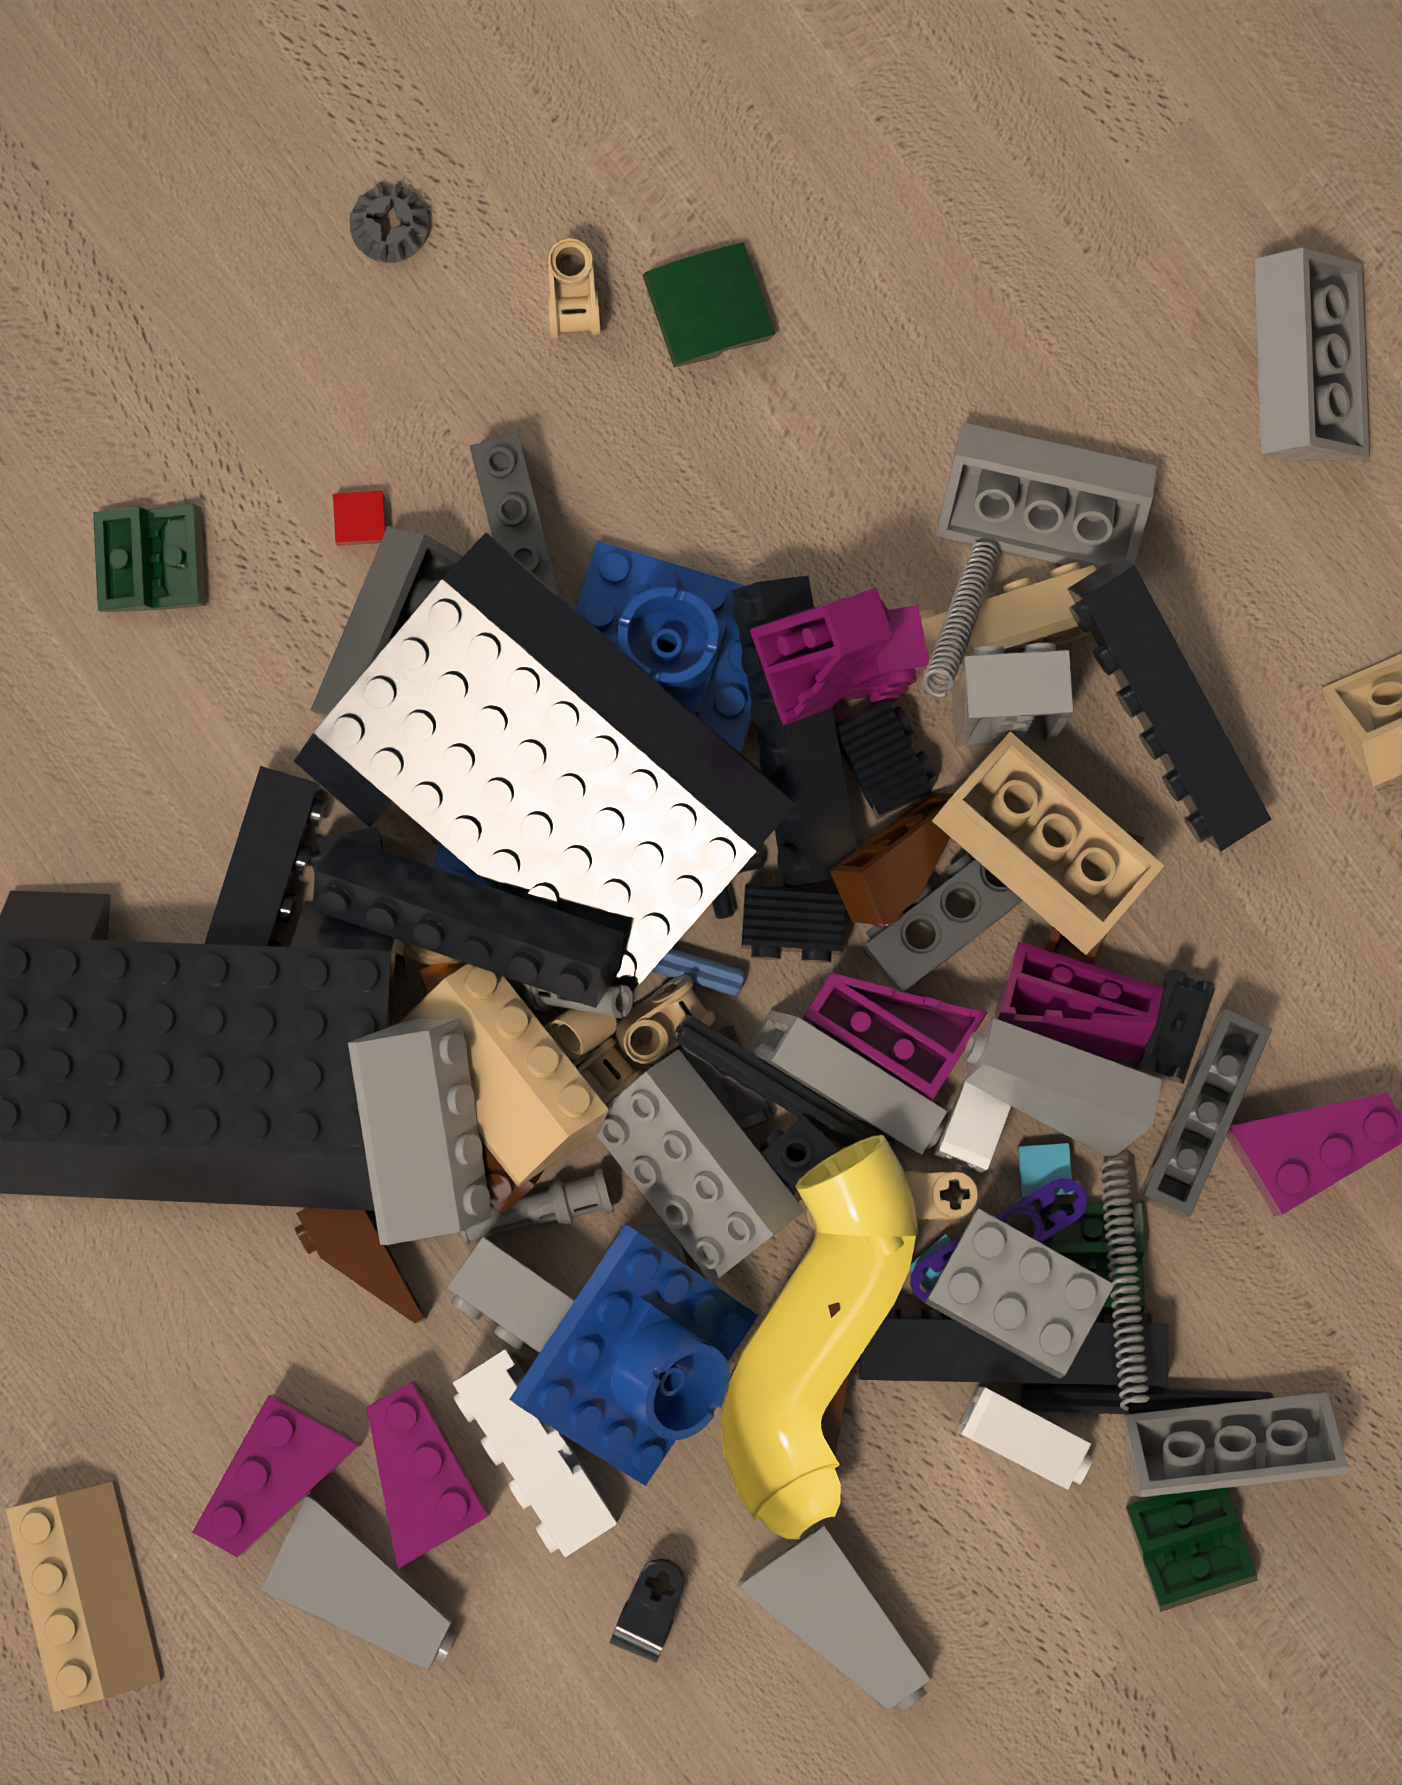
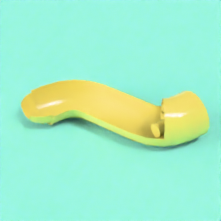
(803, 1354)

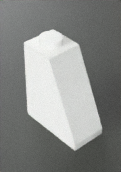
(972, 1128)
(1025, 1438)

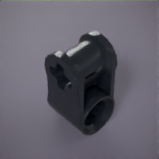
(648, 1617)

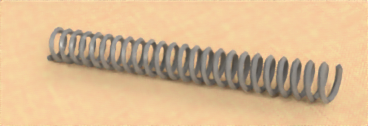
(953, 614)
(1126, 1280)

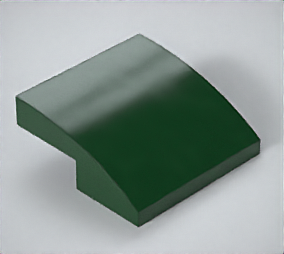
(708, 304)
(149, 558)
(1086, 1244)
(1191, 1545)

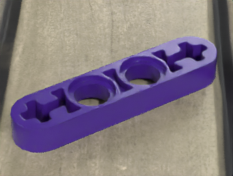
(1045, 1198)

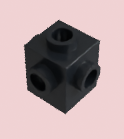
(796, 1152)

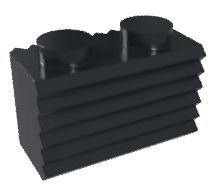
(883, 758)
(793, 922)

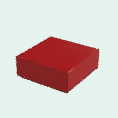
(359, 517)

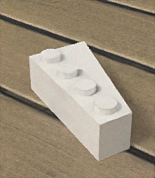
(536, 1456)

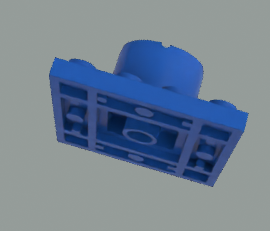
(672, 609)
(636, 1358)

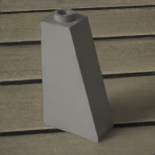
(848, 1081)
(1063, 1086)
(352, 1586)
(832, 1611)

